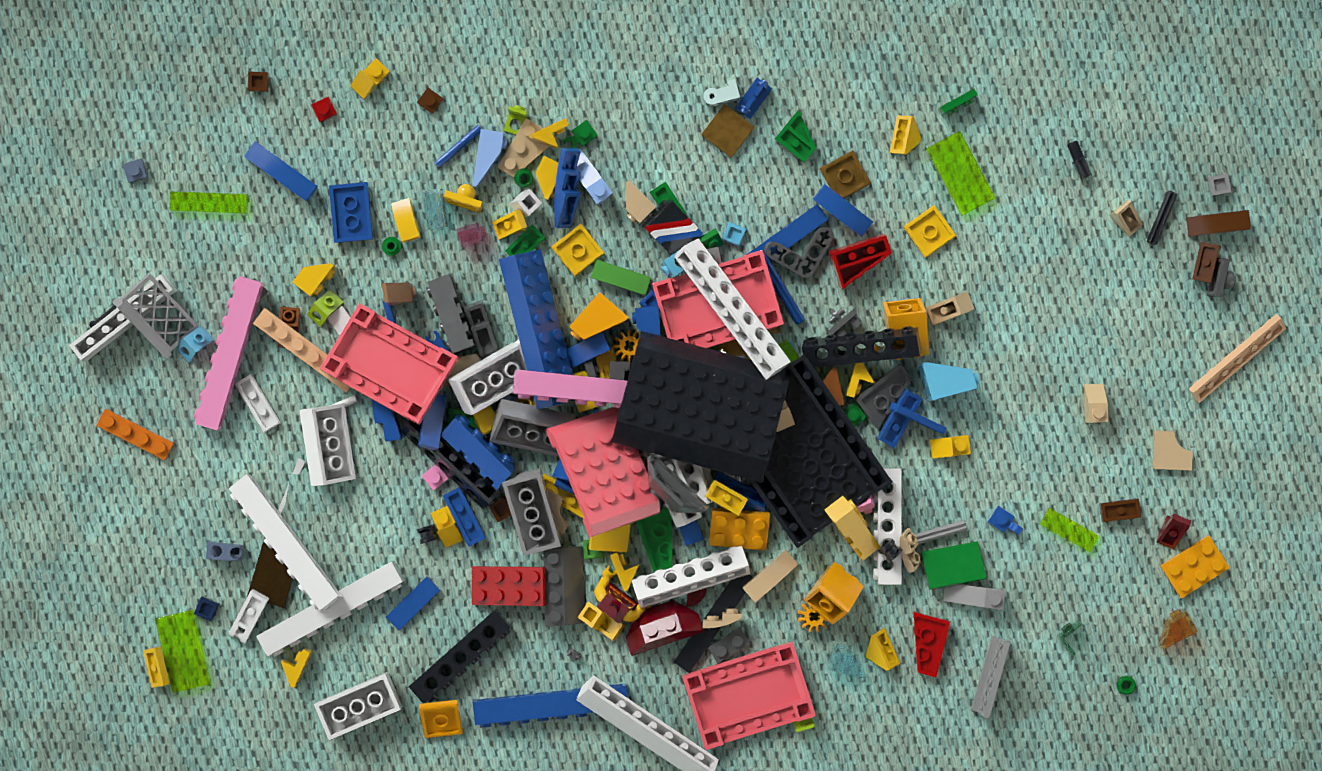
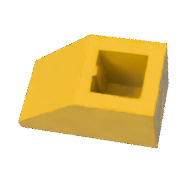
(546, 176)
(313, 277)

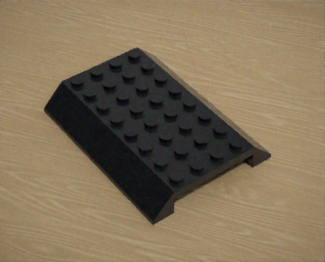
(700, 407)
(816, 459)

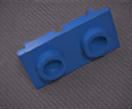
(753, 98)

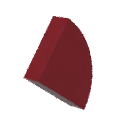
(695, 597)

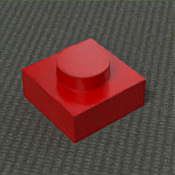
(324, 109)

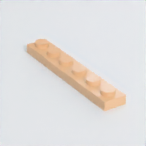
(295, 343)
(1237, 358)

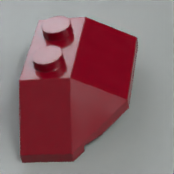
(662, 626)

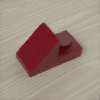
(1173, 530)

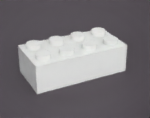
(488, 379)
(358, 705)

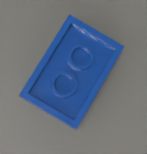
(351, 212)

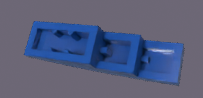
(281, 171)
(566, 183)

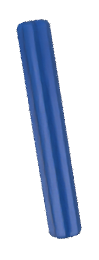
(784, 295)

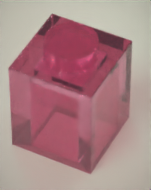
(471, 235)

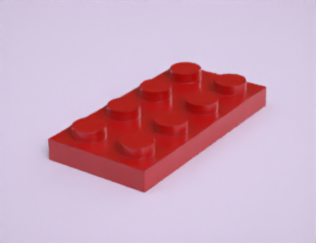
(509, 585)

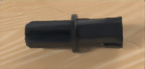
(1079, 159)

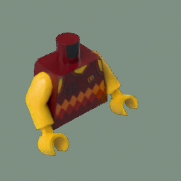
(616, 602)

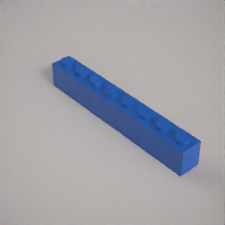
(532, 706)

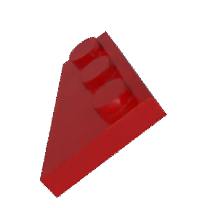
(930, 642)

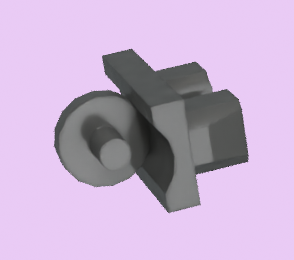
(851, 318)

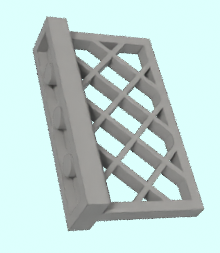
(141, 322)
(990, 676)

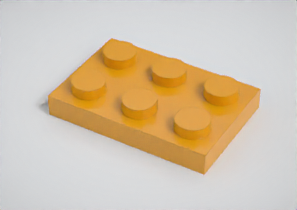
(745, 530)
(1194, 566)

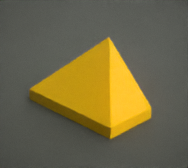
(905, 135)
(882, 651)

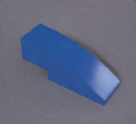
(843, 210)
(588, 349)
(390, 422)

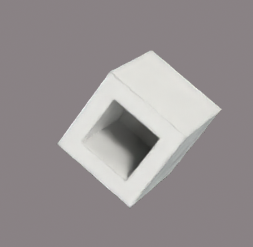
(526, 202)

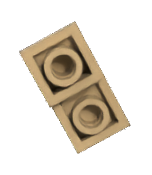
(910, 557)
(728, 617)

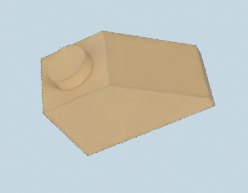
(637, 204)
(950, 308)
(1095, 403)

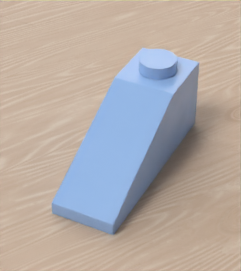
(489, 150)
(592, 181)

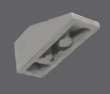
(975, 596)

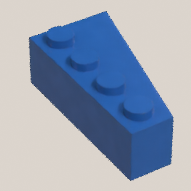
(479, 450)

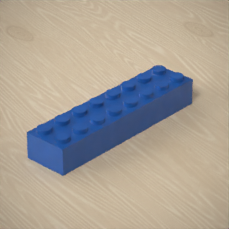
(535, 316)

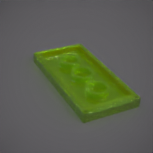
(960, 173)
(183, 651)

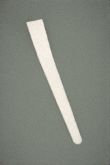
(299, 465)

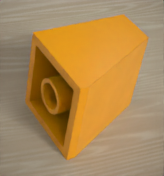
(908, 313)
(597, 318)
(834, 593)

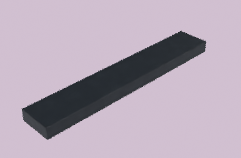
(699, 642)

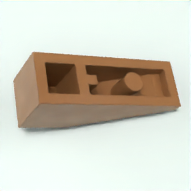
(398, 293)

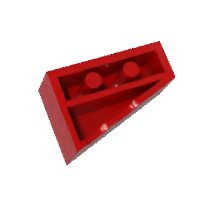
(857, 258)

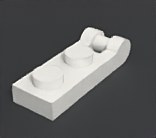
(248, 615)

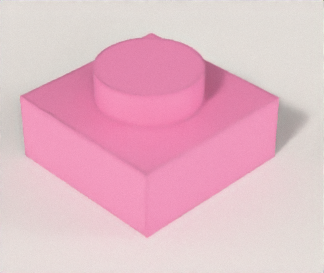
(435, 477)

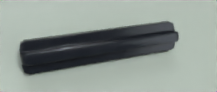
(1161, 218)

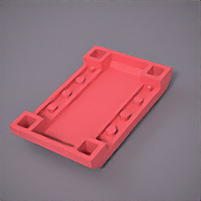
(693, 320)
(389, 364)
(603, 475)
(748, 695)

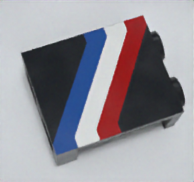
(671, 227)

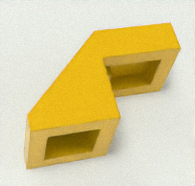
(600, 621)

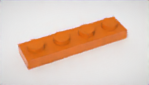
(135, 434)

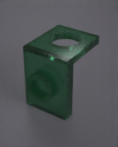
(1066, 631)

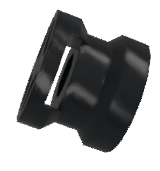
(428, 535)
(888, 550)

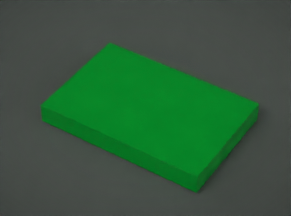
(953, 565)

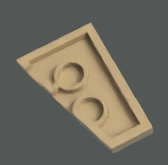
(522, 149)

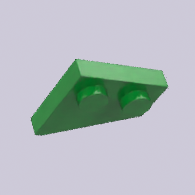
(796, 138)

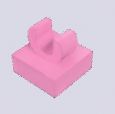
(866, 505)

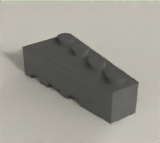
(451, 314)

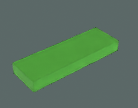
(620, 277)

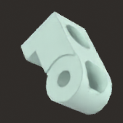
(722, 95)

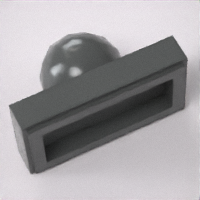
(1222, 278)

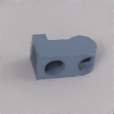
(224, 551)

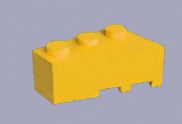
(852, 527)

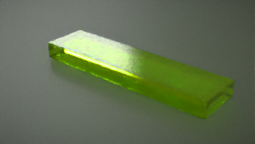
(208, 202)

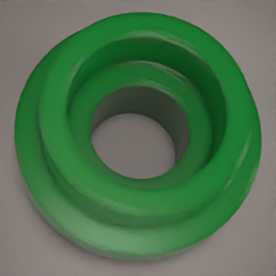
(529, 177)
(397, 248)
(1132, 685)

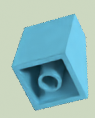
(946, 380)

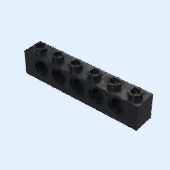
(872, 352)
(455, 467)
(420, 685)

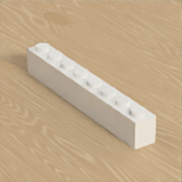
(285, 543)
(310, 619)
(644, 727)

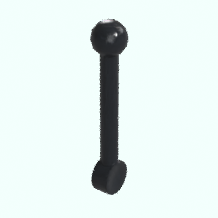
(93, 323)

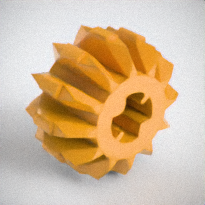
(623, 344)
(812, 622)

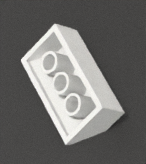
(327, 444)

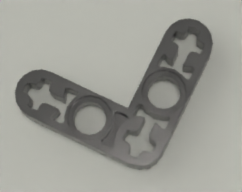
(800, 261)

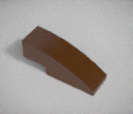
(1218, 223)

